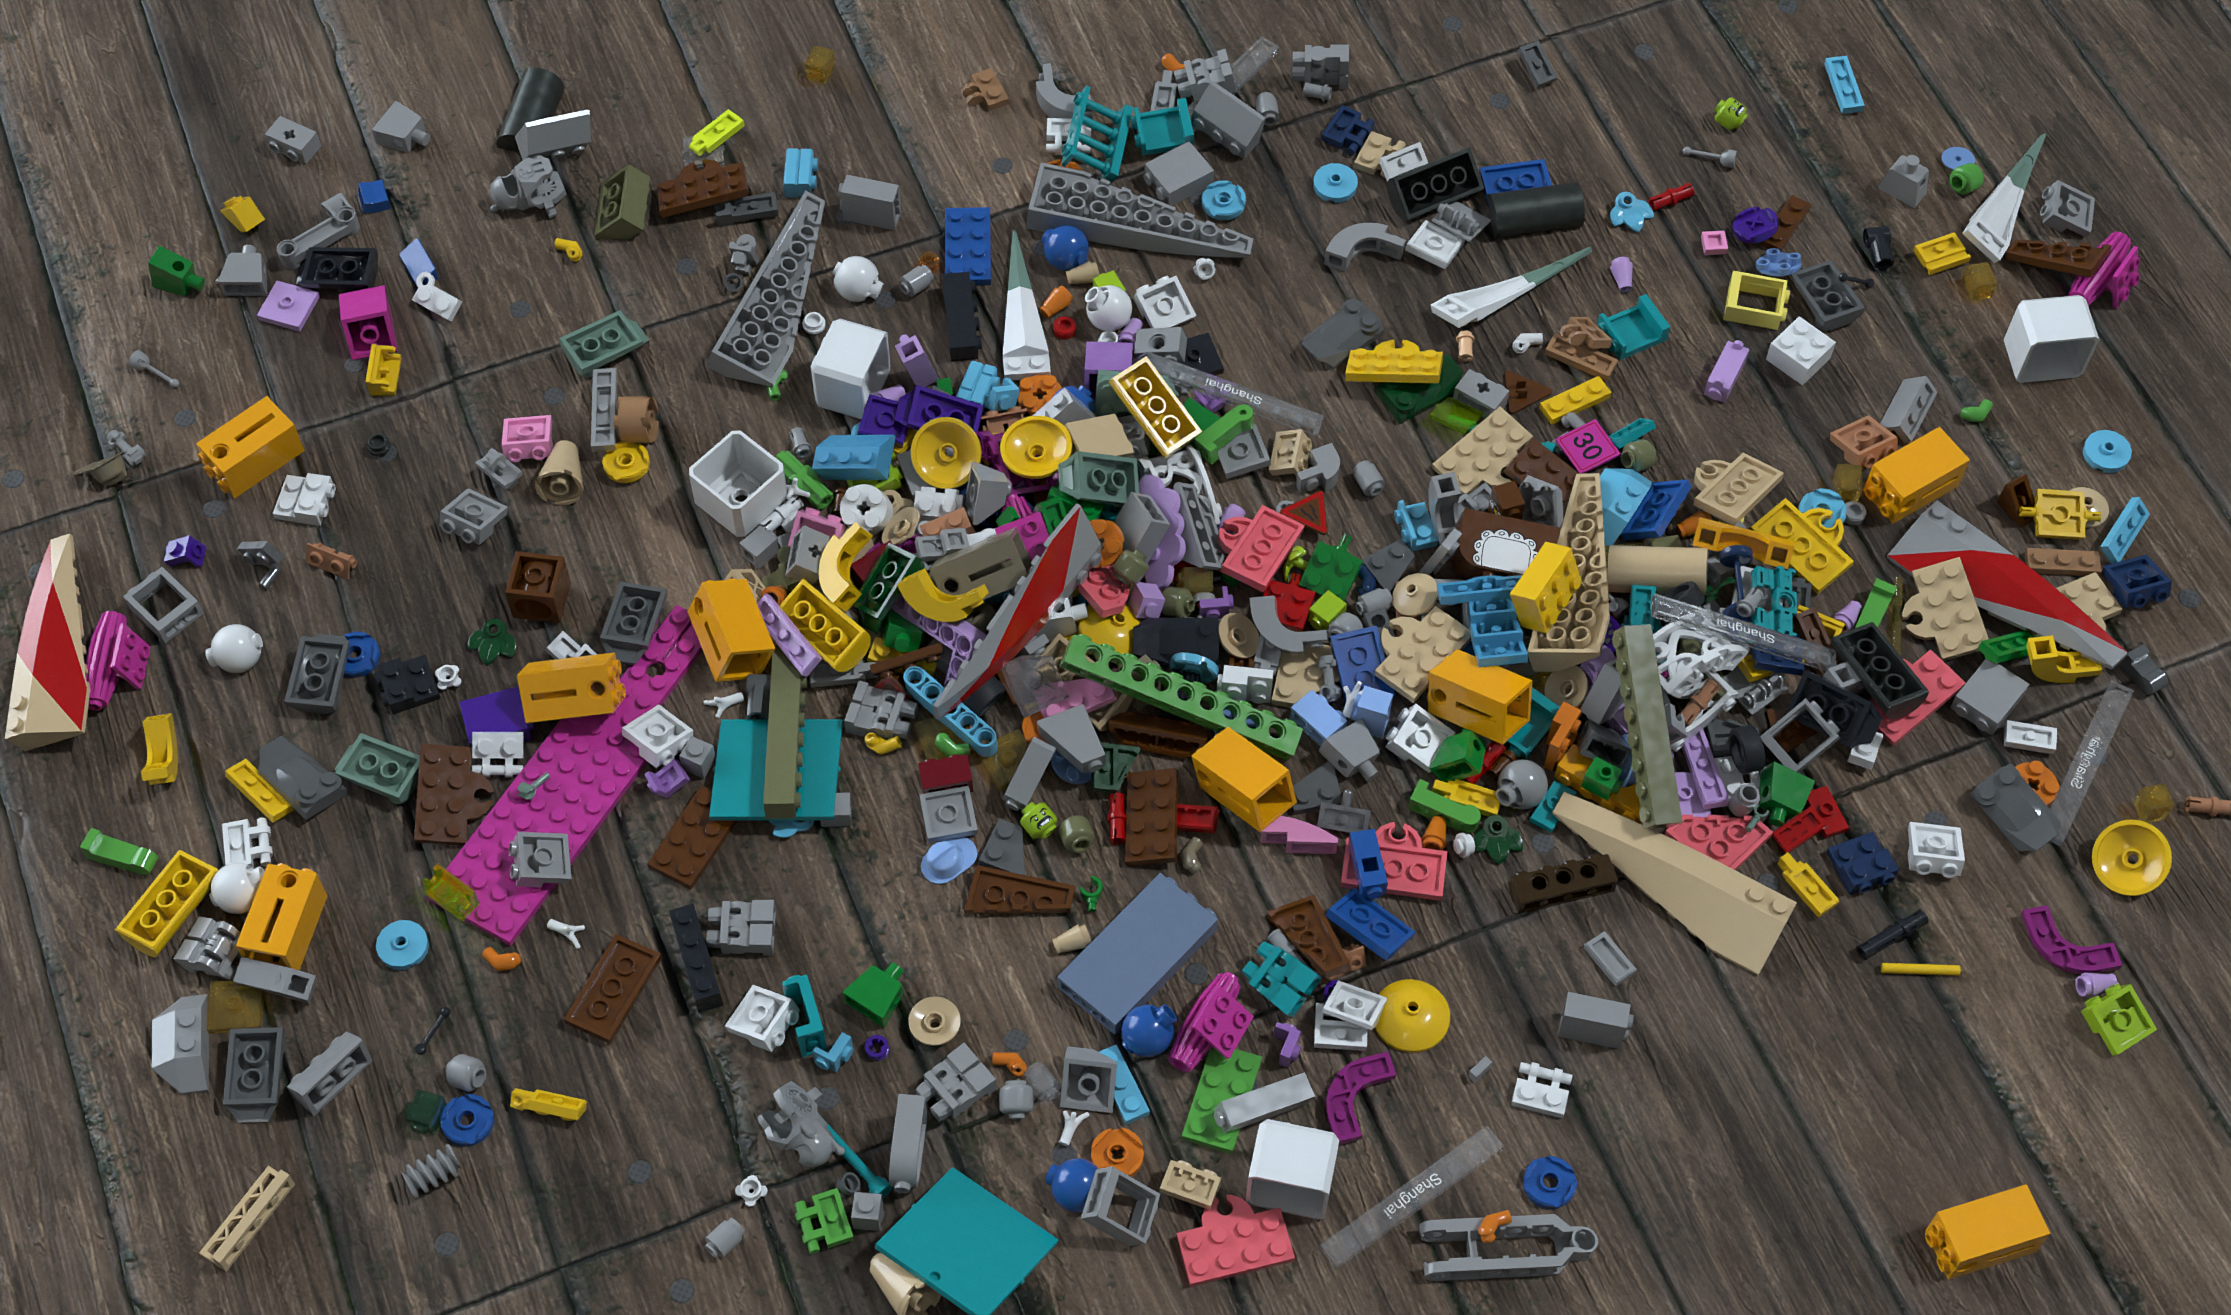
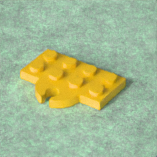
(1394, 365)
(1815, 546)

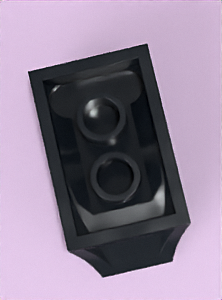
(339, 268)
(1168, 636)
(1849, 712)

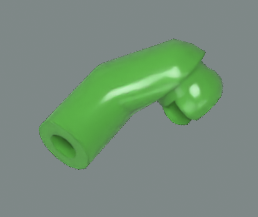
(773, 392)
(1976, 414)
(948, 747)

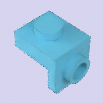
(1003, 396)
(840, 1052)

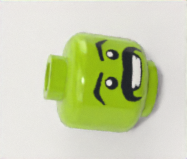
(1730, 113)
(1038, 820)

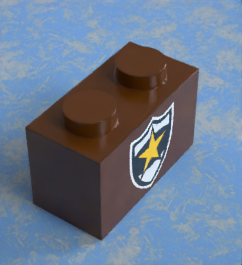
(1506, 501)

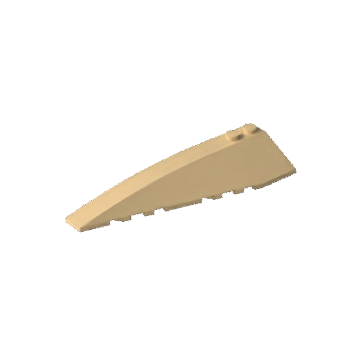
(1585, 620)
(1712, 900)

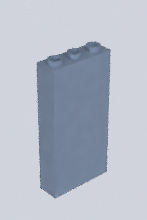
(1137, 952)

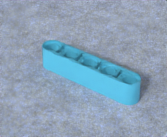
(956, 720)

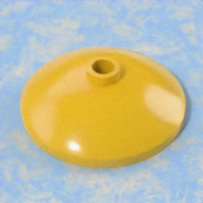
(1035, 437)
(931, 457)
(1109, 630)
(2127, 839)
(1409, 1029)

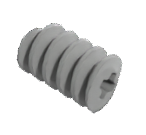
(431, 1171)

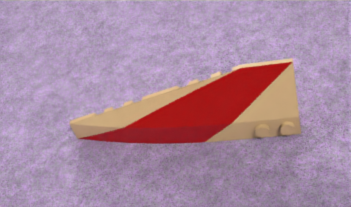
(50, 672)

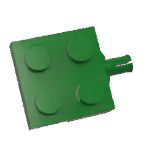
(1332, 569)

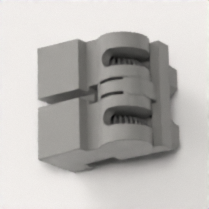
(210, 948)

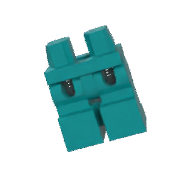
(1282, 993)

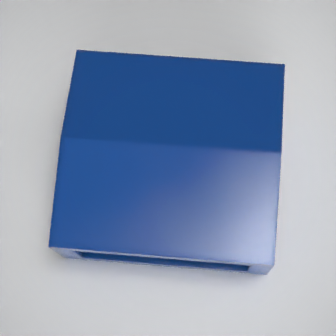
(373, 197)

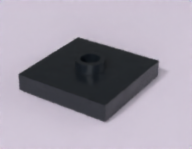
(1203, 355)

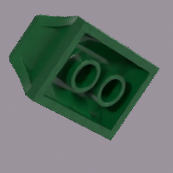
(1412, 399)
(881, 587)

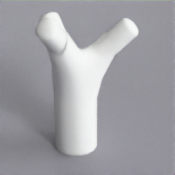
(794, 490)
(1350, 696)
(724, 702)
(566, 930)
(1071, 1124)

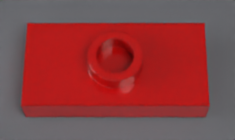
(1827, 808)
(1197, 818)
(1799, 830)

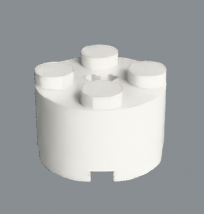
(860, 497)

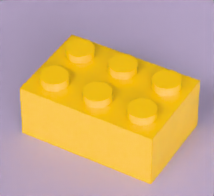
(1546, 587)

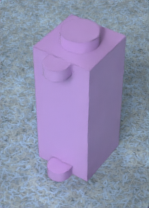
(916, 361)
(1726, 371)

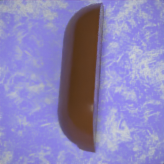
(1157, 734)

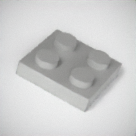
(1244, 454)
(948, 814)

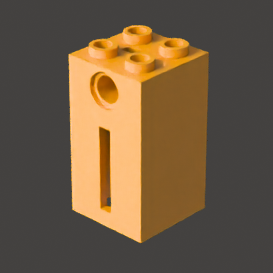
(249, 447)
(1916, 475)
(730, 629)
(571, 687)
(1479, 696)
(1244, 779)
(282, 916)
(1986, 1232)

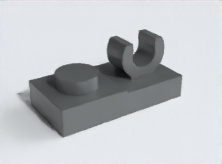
(1537, 64)

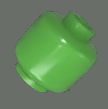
(1966, 178)

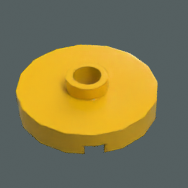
(616, 462)

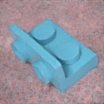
(1416, 526)

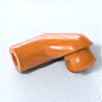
(1170, 63)

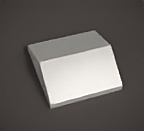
(1355, 1005)

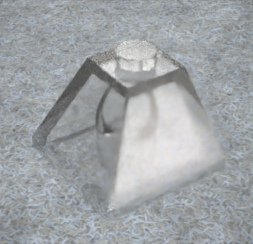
(1034, 682)

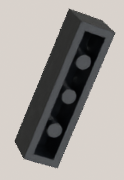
(960, 316)
(696, 958)

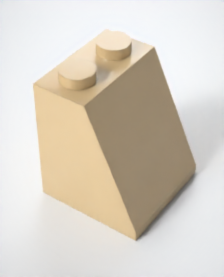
(1100, 436)

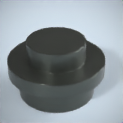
(378, 444)

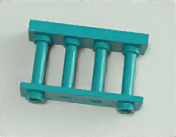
(1116, 135)

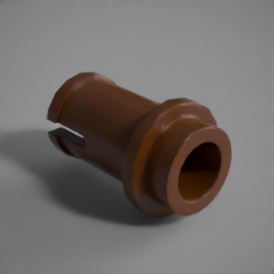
(838, 495)
(1504, 759)

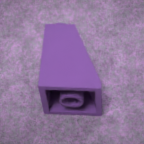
(1105, 356)

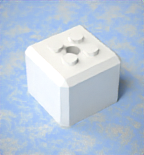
(2051, 339)
(850, 367)
(735, 469)
(1292, 1169)

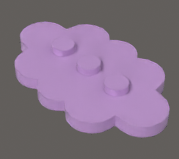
(1172, 545)

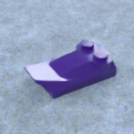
(927, 404)

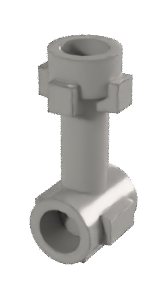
(132, 455)
(1329, 690)

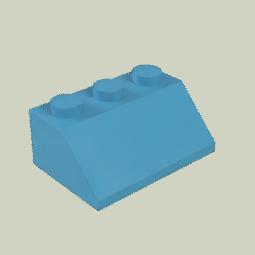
(854, 457)

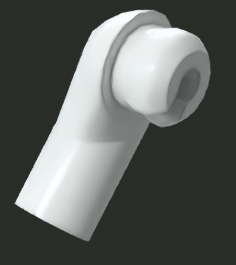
(1524, 340)

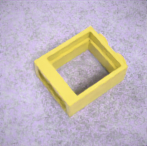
(1758, 285)

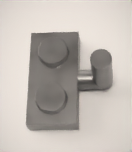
(262, 554)
(1343, 816)

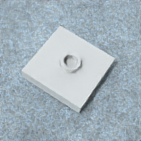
(1434, 244)

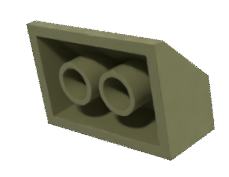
(622, 204)

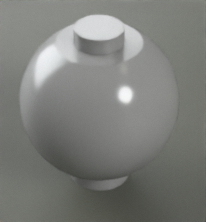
(1522, 785)

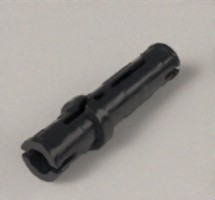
(1901, 929)

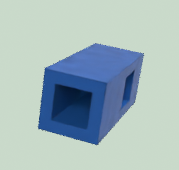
(1368, 863)

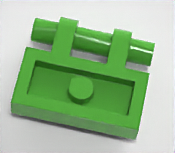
(832, 1218)

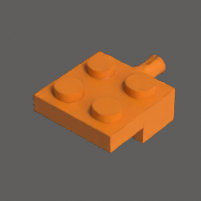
(1562, 733)

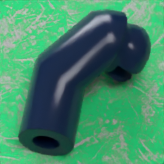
(1368, 581)

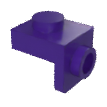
(185, 550)

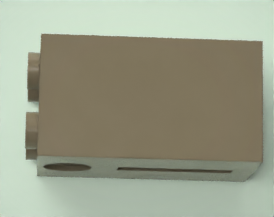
(983, 564)

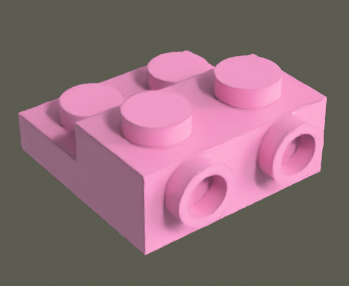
(527, 438)
(810, 518)

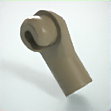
(1189, 857)

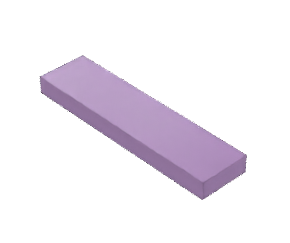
(788, 636)
(1705, 772)

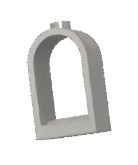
(908, 1142)

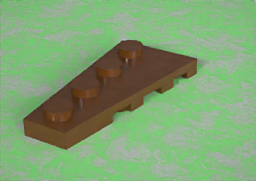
(2059, 256)
(1013, 893)
(1311, 934)

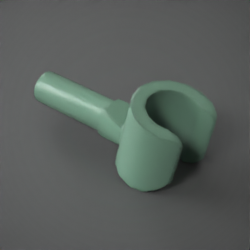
(528, 791)
(1756, 818)

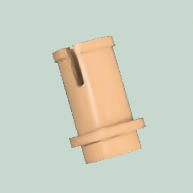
(1465, 342)

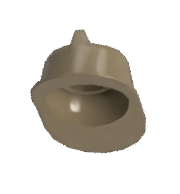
(106, 471)

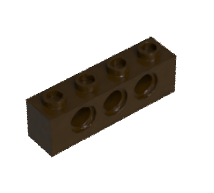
(1554, 893)

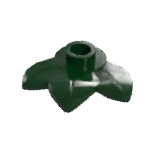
(1711, 593)
(491, 644)
(1497, 842)

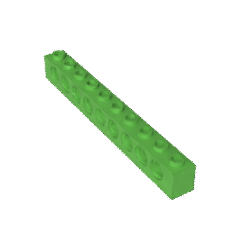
(1168, 700)

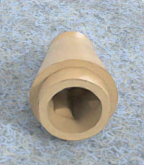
(1083, 273)
(1073, 939)

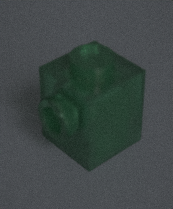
(425, 1112)

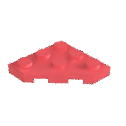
(1105, 591)
(1721, 837)

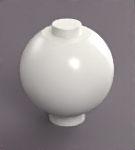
(857, 279)
(1108, 307)
(235, 648)
(235, 887)

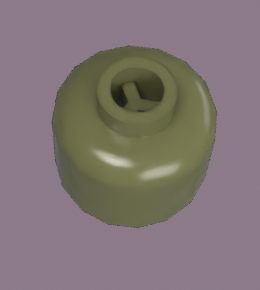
(1638, 455)
(1130, 567)
(1177, 603)
(1076, 834)

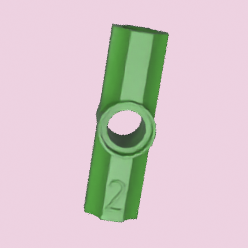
(807, 480)

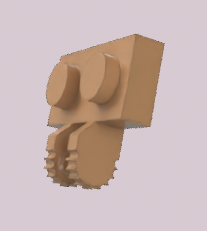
(985, 88)
(1585, 330)

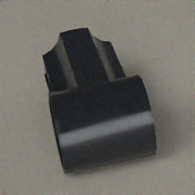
(1878, 242)

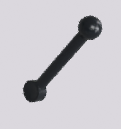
(1869, 283)
(421, 1047)

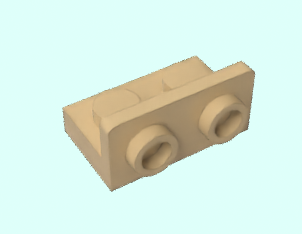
(1290, 452)
(1191, 1184)

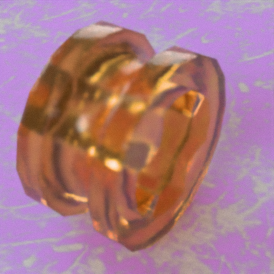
(929, 256)

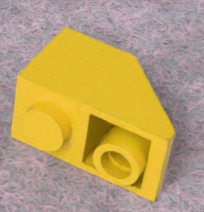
(242, 213)

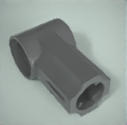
(758, 696)

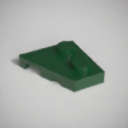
(1118, 763)

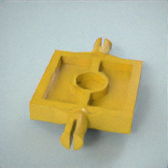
(2060, 514)

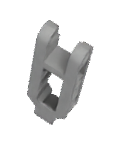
(1570, 1243)

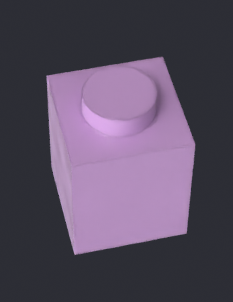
(1146, 600)

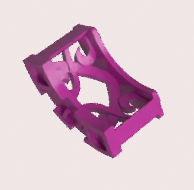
(991, 452)

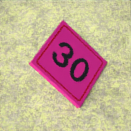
(1587, 447)

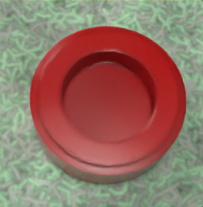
(1064, 328)

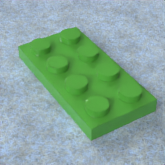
(1219, 1081)

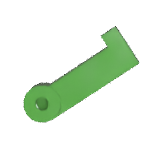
(1223, 431)
(1877, 603)
(1431, 804)
(118, 853)

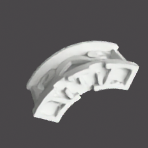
(1182, 464)
(1721, 656)
(1714, 708)

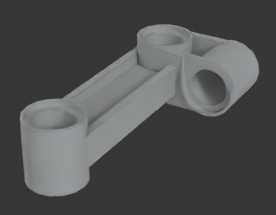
(341, 223)

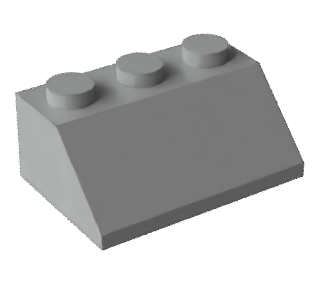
(1228, 120)
(555, 136)
(330, 1072)

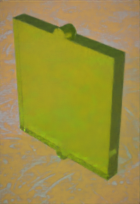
(1456, 415)

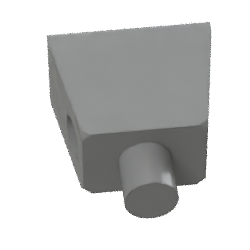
(400, 129)
(1906, 180)
(244, 274)
(1352, 751)

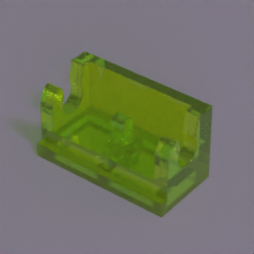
(450, 893)

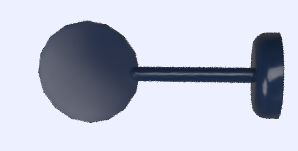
(1735, 557)

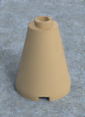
(561, 475)
(901, 1288)

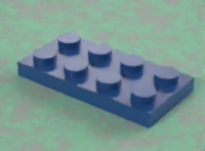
(968, 243)

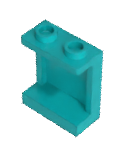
(1163, 128)
(1635, 328)
(1532, 733)
(812, 1034)

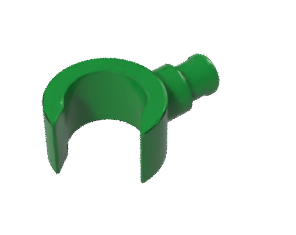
(1092, 898)

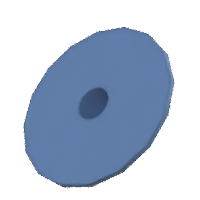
(1956, 157)

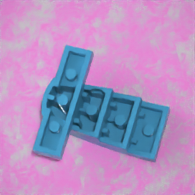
(1491, 617)

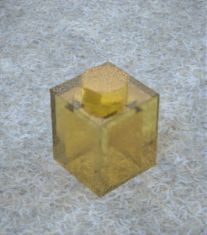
(820, 64)
(1979, 281)
(1848, 481)
(1195, 579)
(2153, 803)

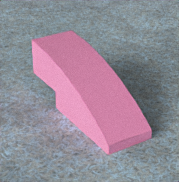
(1299, 836)

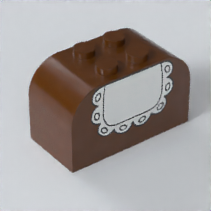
(1497, 544)

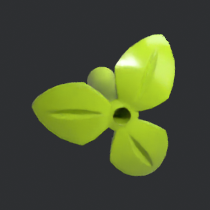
(1294, 560)

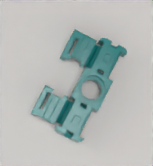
(1778, 617)

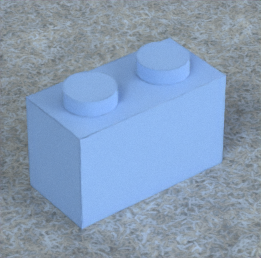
(1374, 709)
(1317, 717)

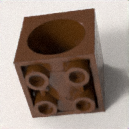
(538, 587)

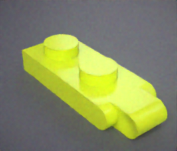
(716, 133)

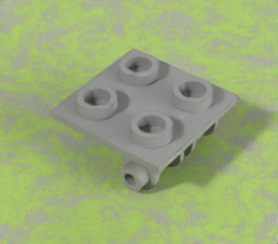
(1460, 220)
(1756, 694)

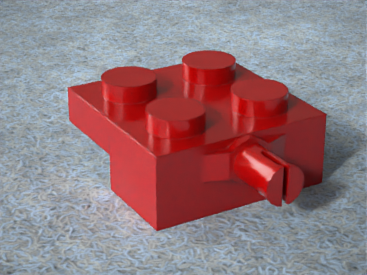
(1292, 602)

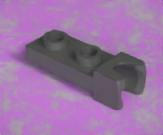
(746, 209)

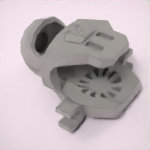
(528, 186)
(808, 1130)

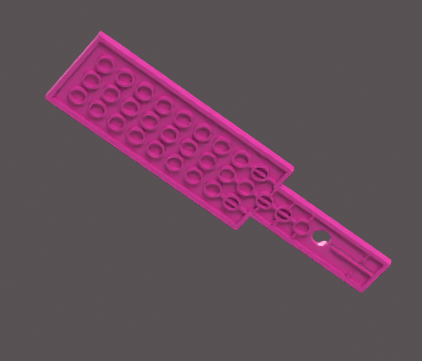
(588, 773)

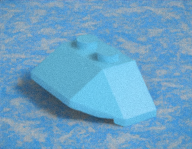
(1621, 495)

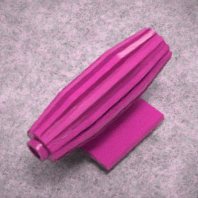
(2116, 273)
(1030, 526)
(113, 654)
(1213, 1021)

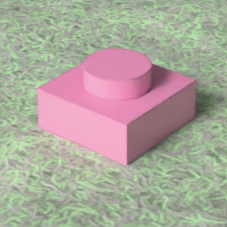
(1714, 242)

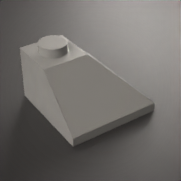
(985, 492)
(1088, 1080)

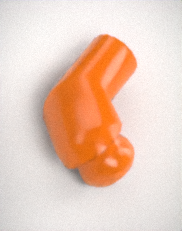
(503, 961)
(1011, 1061)
(1491, 1223)

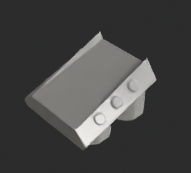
(1542, 502)

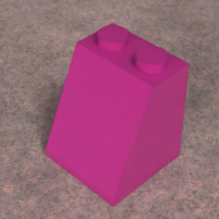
(367, 320)

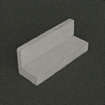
(1909, 407)

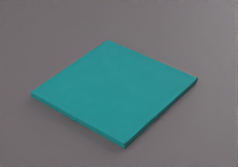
(742, 766)
(967, 1244)

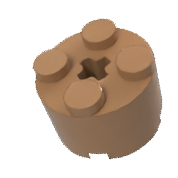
(637, 419)

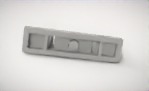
(604, 409)

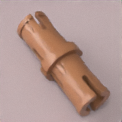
(1699, 701)
(2208, 805)

